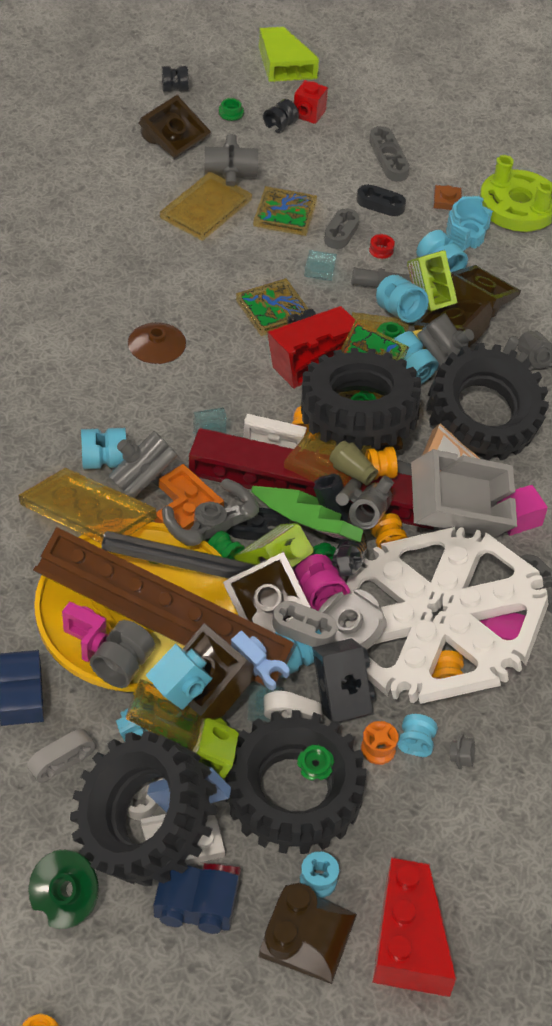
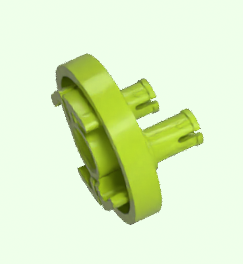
(511, 188)

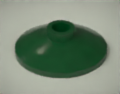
(49, 887)

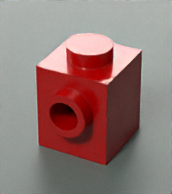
(314, 98)

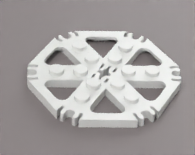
(461, 615)

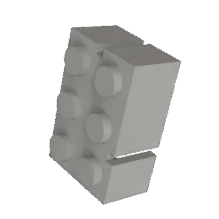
(463, 493)

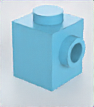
(180, 676)

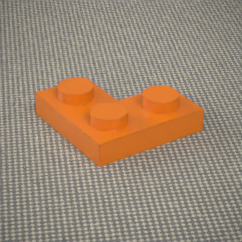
(187, 494)

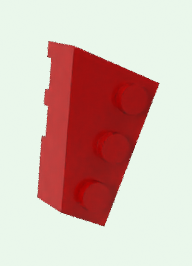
(306, 340)
(412, 934)

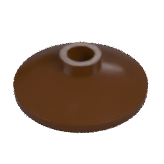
(156, 343)

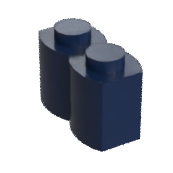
(21, 688)
(198, 899)

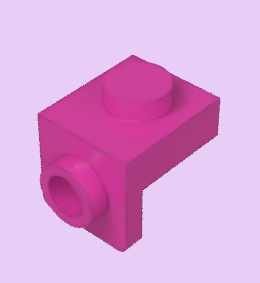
(86, 626)

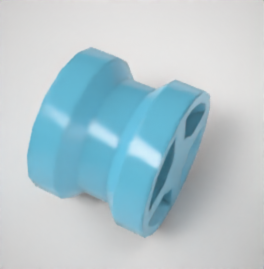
(417, 735)
(324, 883)

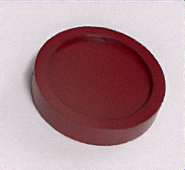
(230, 869)

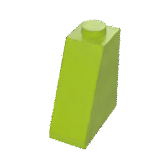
(286, 56)

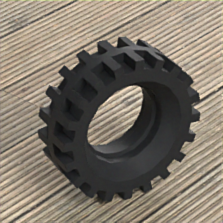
(498, 372)
(357, 420)
(286, 740)
(108, 797)

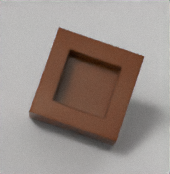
(446, 196)

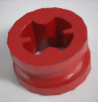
(382, 240)

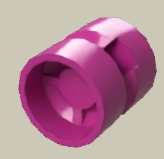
(319, 579)

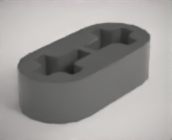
(346, 230)

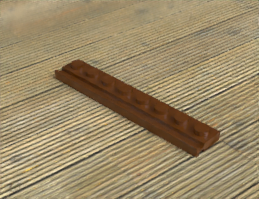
(147, 597)

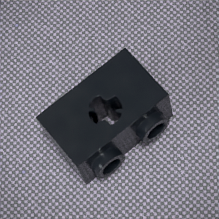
(332, 665)

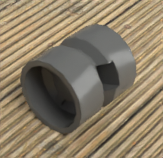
(122, 653)

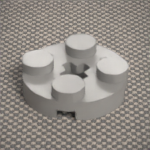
(358, 604)

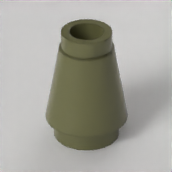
(352, 462)

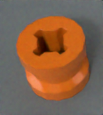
(378, 734)

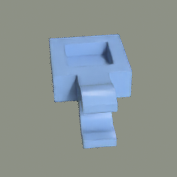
(255, 652)

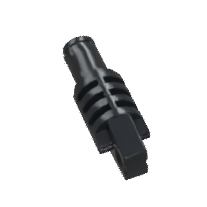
(349, 556)

